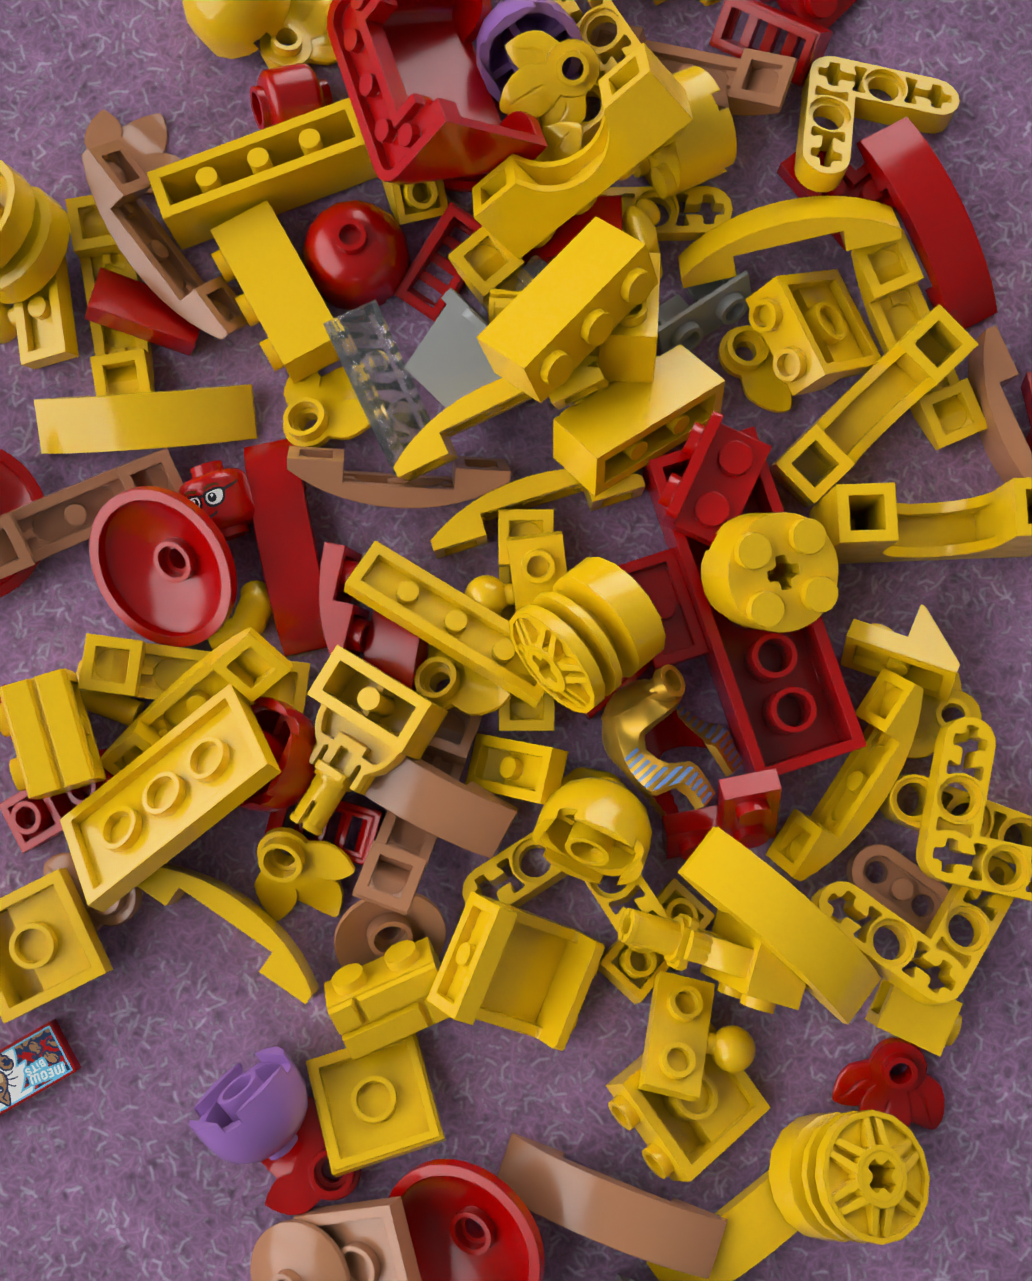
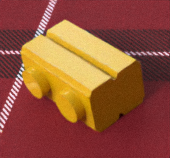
(49, 735)
(385, 997)

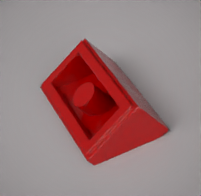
(138, 311)

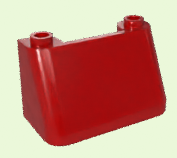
(421, 89)

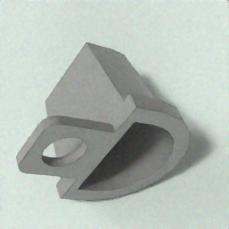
(449, 356)

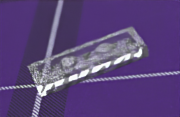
(378, 378)

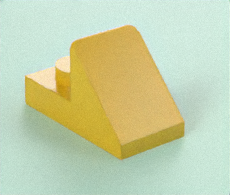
(920, 657)
(516, 768)

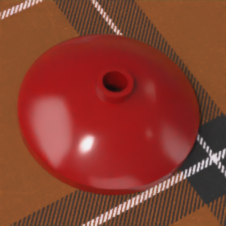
(163, 566)
(442, 1210)

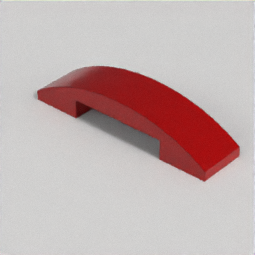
(933, 219)
(286, 546)

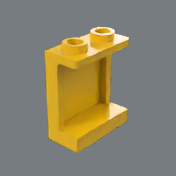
(516, 971)

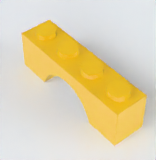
(530, 199)
(872, 405)

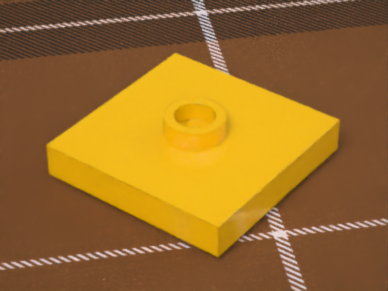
(374, 1105)

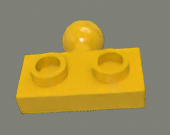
(43, 323)
(535, 567)
(681, 1039)

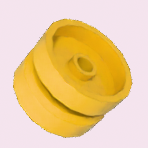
(31, 237)

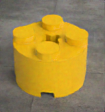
(703, 147)
(800, 567)

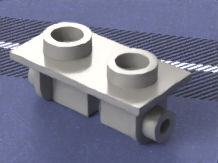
(714, 306)

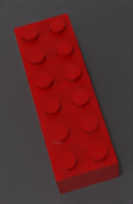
(774, 687)

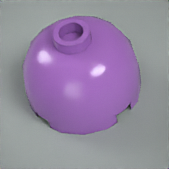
(510, 20)
(254, 1111)

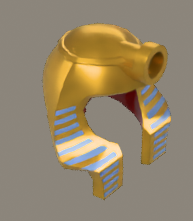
(647, 721)

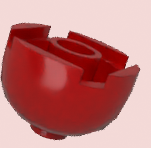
(356, 254)
(291, 742)

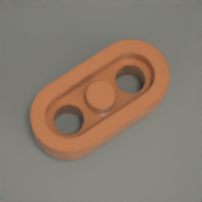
(899, 884)

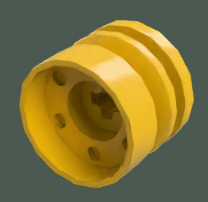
(587, 633)
(850, 1177)

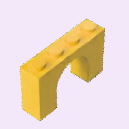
(873, 527)

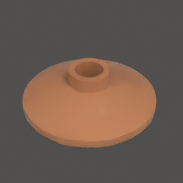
(362, 935)
(297, 1253)

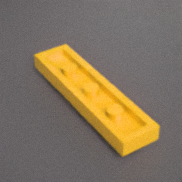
(442, 618)

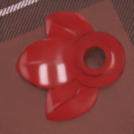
(907, 1096)
(300, 1172)

